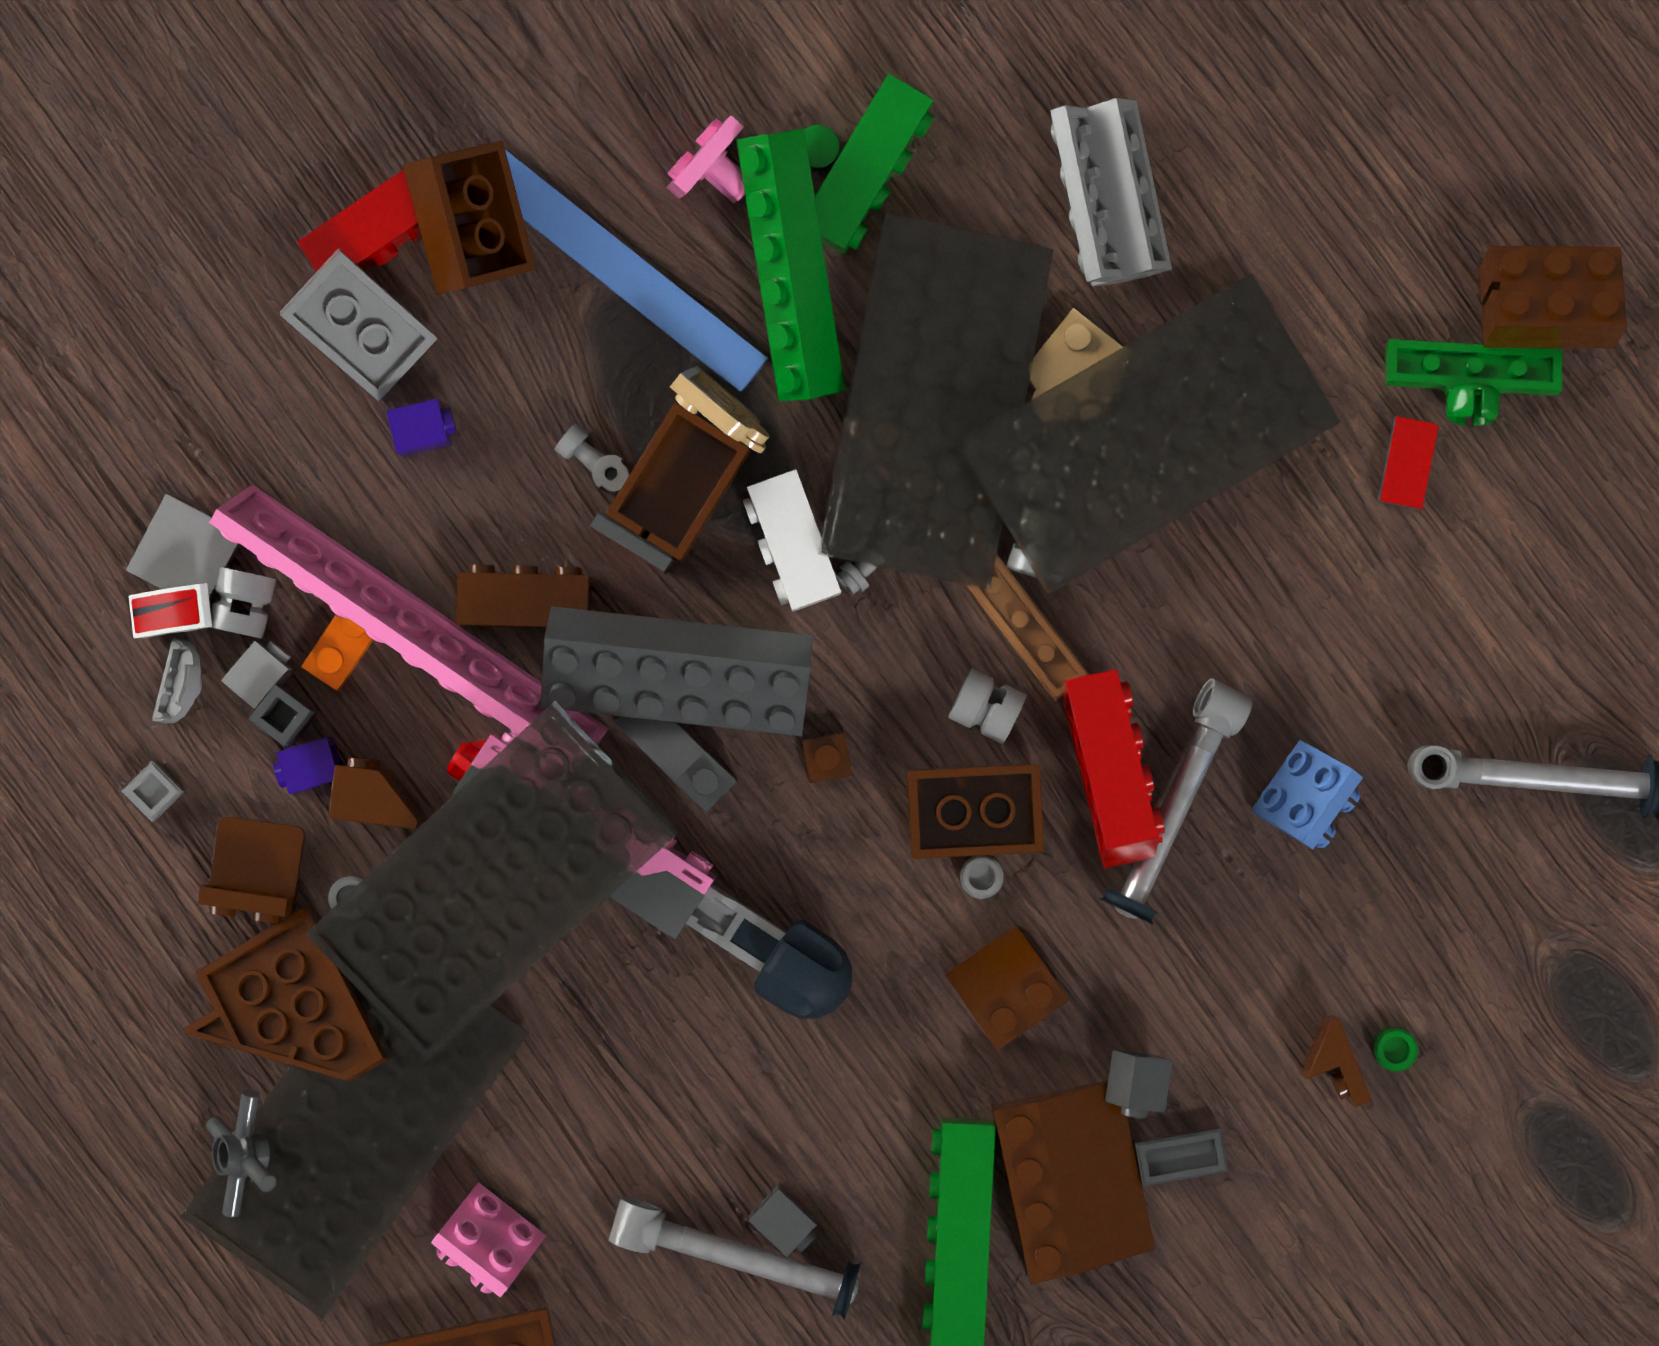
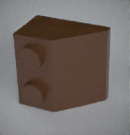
(372, 796)
(1007, 987)

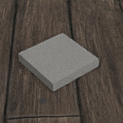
(181, 548)

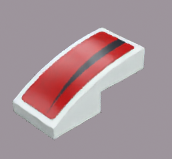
(170, 610)

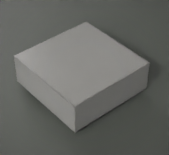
(153, 791)

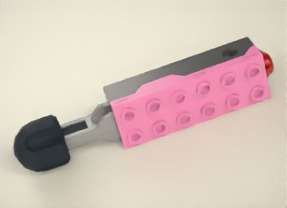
(798, 967)

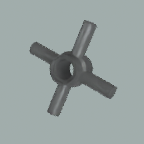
(240, 1153)

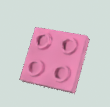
(710, 162)
(488, 1240)

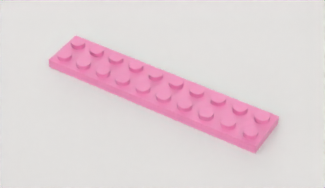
(387, 611)

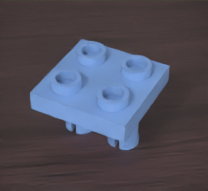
(1308, 795)

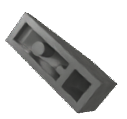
(680, 758)

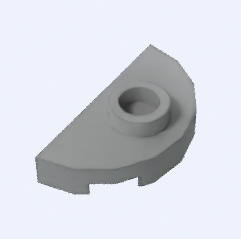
(179, 683)

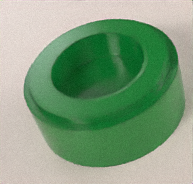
(822, 146)
(1394, 1049)

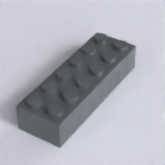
(676, 671)

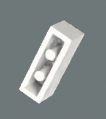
(791, 541)

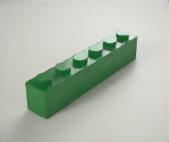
(791, 265)
(960, 1232)

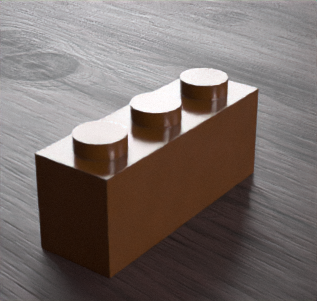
(518, 597)

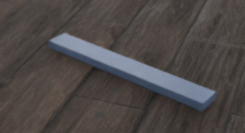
(634, 279)

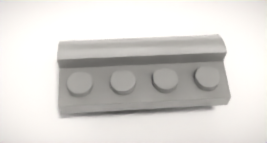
(1110, 191)

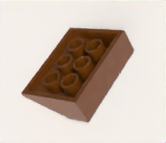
(1072, 1181)

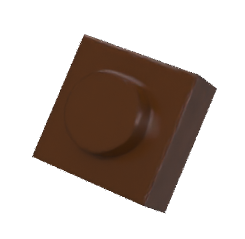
(827, 757)

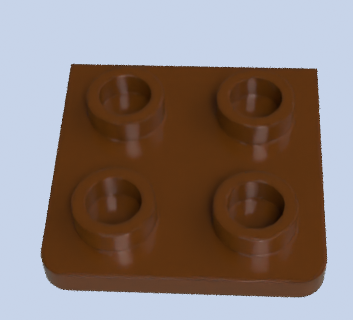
(254, 869)

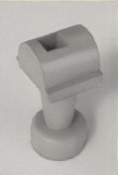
(606, 470)

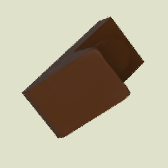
(1333, 1051)

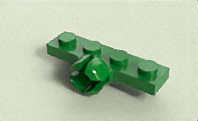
(1473, 374)

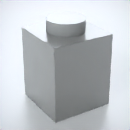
(258, 672)

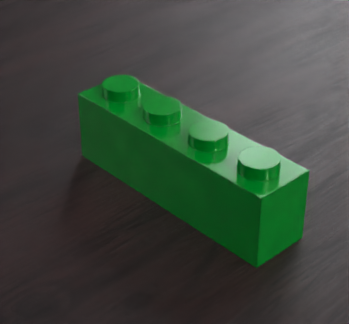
(868, 162)

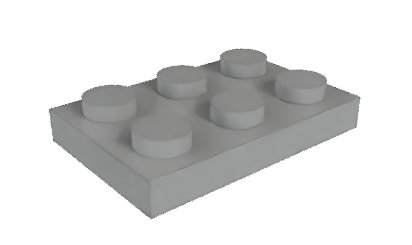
(358, 324)

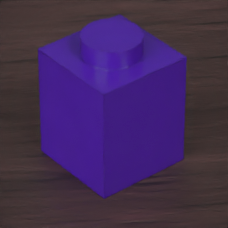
(421, 427)
(307, 765)

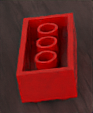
(1111, 768)

